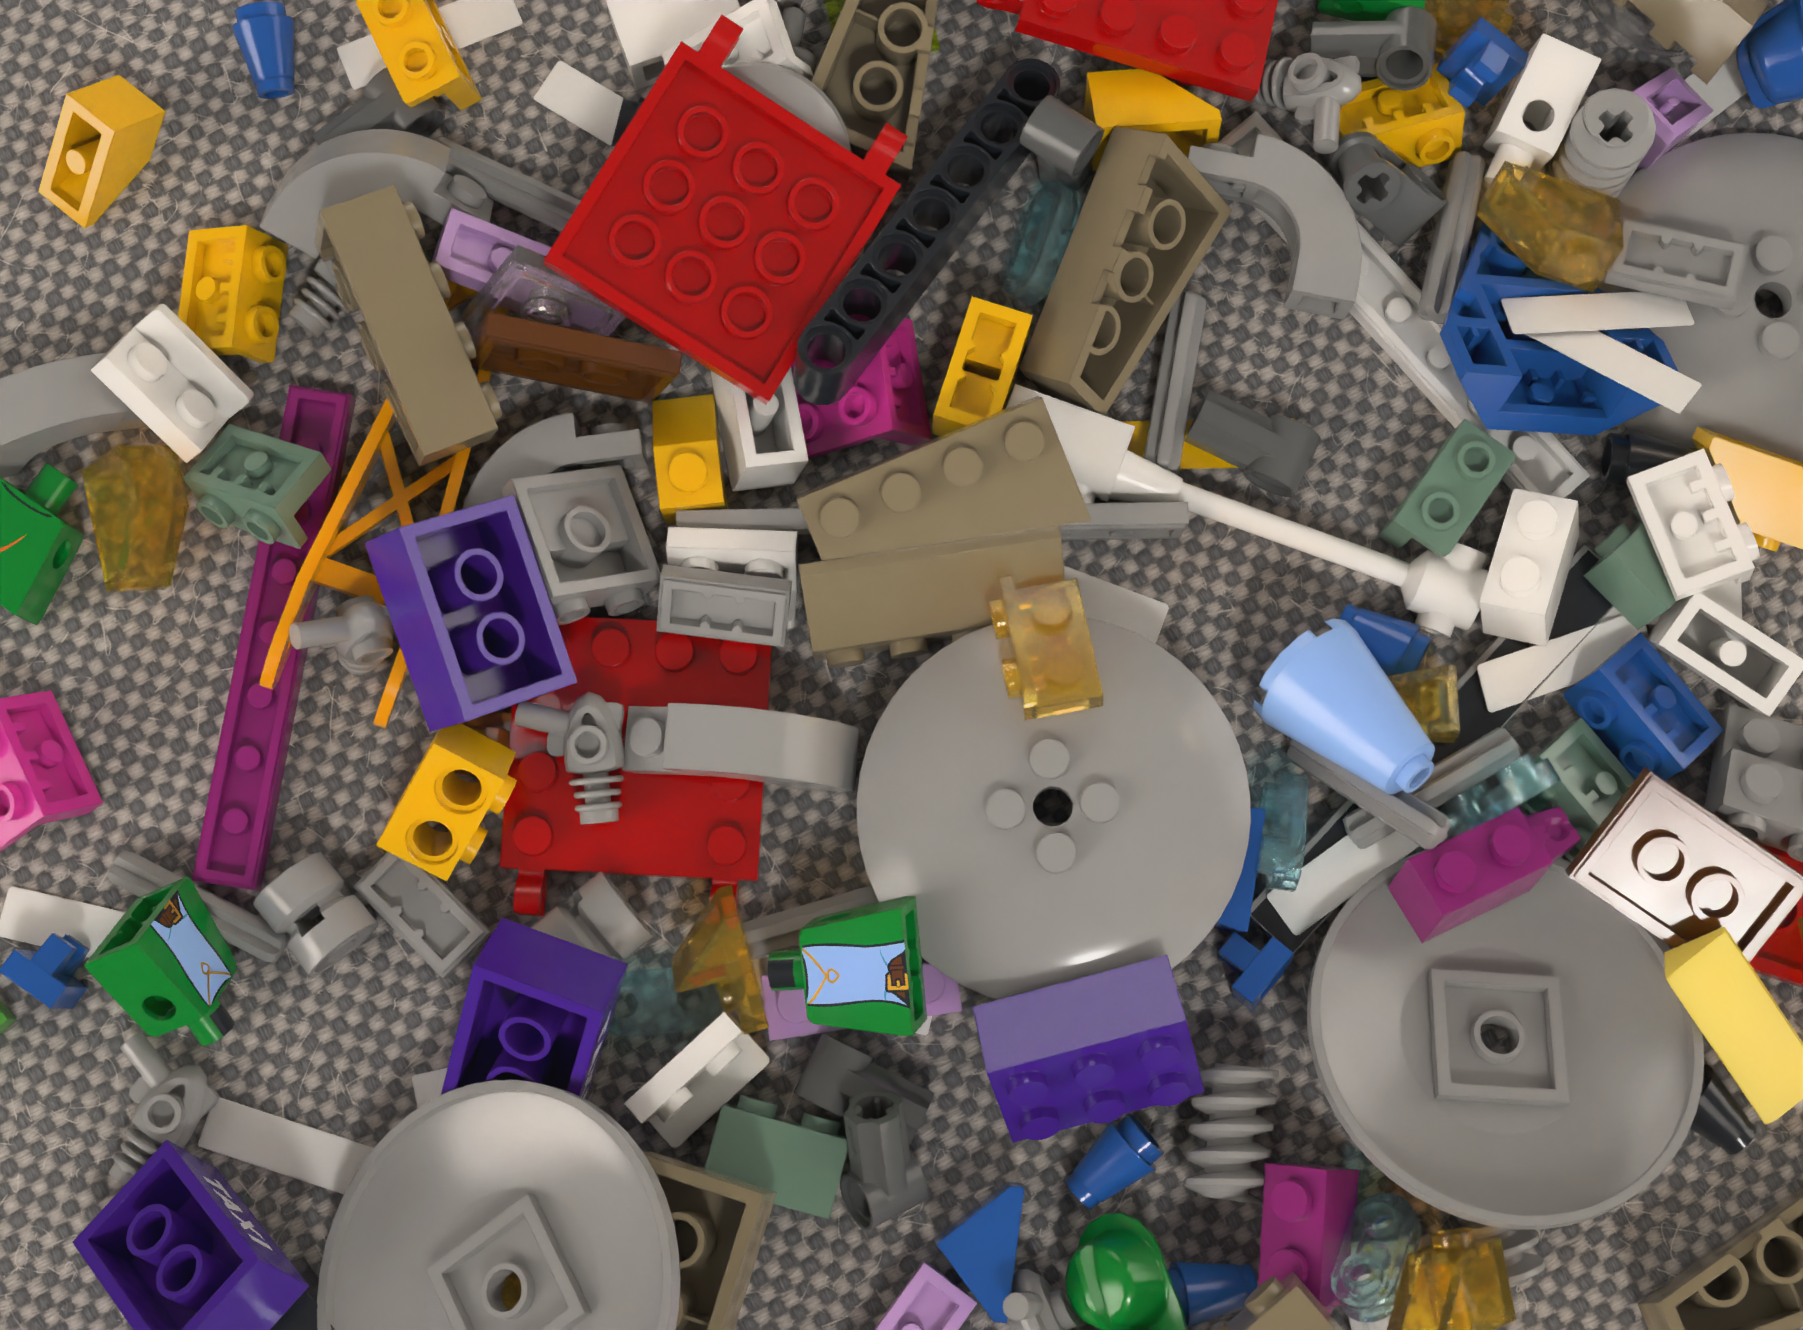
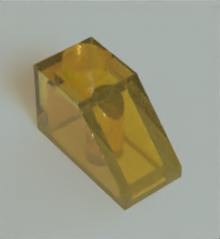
(1554, 225)
(137, 515)
(1454, 1285)

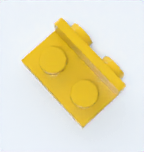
(419, 51)
(1416, 124)
(234, 290)

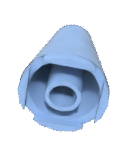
(1346, 709)

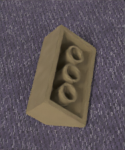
(918, 593)

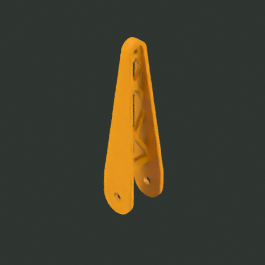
(321, 570)

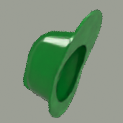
(1122, 1278)

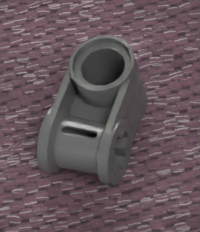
(1384, 186)

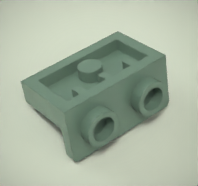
(256, 484)
(1450, 490)
(1589, 780)

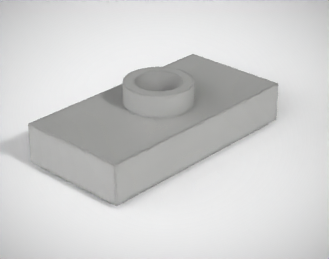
(1679, 264)
(723, 605)
(423, 912)

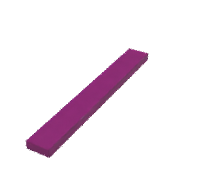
(259, 719)

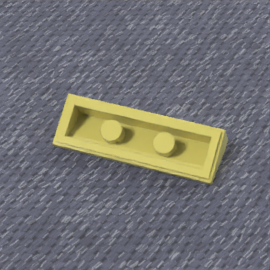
(1739, 1021)

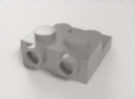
(586, 540)
(1759, 778)

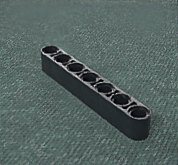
(917, 251)

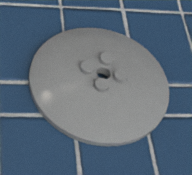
(1746, 362)
(1033, 904)
(1525, 1138)
(493, 1188)

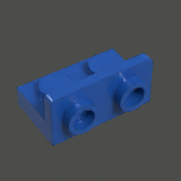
(1643, 711)

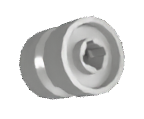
(303, 894)
(598, 920)

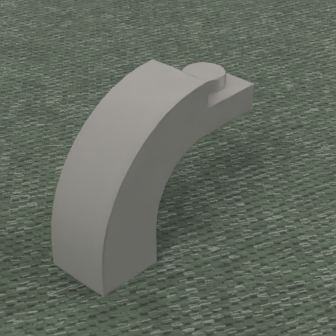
(363, 164)
(1307, 209)
(54, 406)
(557, 447)
(742, 745)

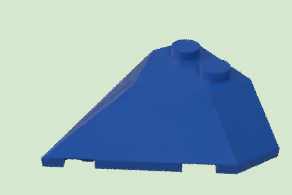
(1518, 379)

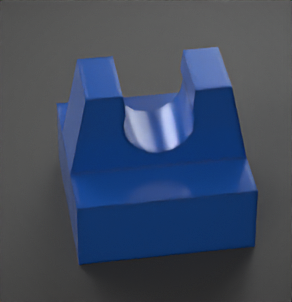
(1481, 63)
(1256, 969)
(49, 971)

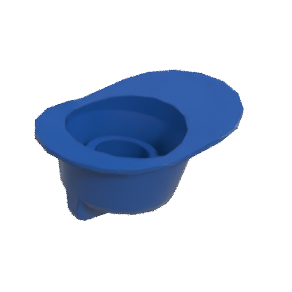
(1773, 56)

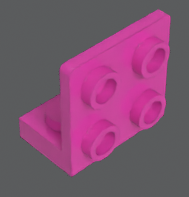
(881, 404)
(39, 767)

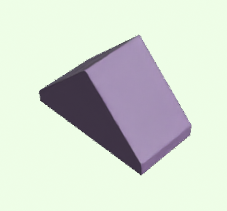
(1675, 111)

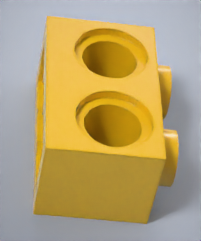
(981, 365)
(443, 797)

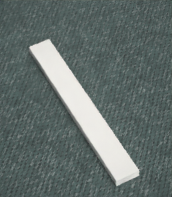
(1389, 313)

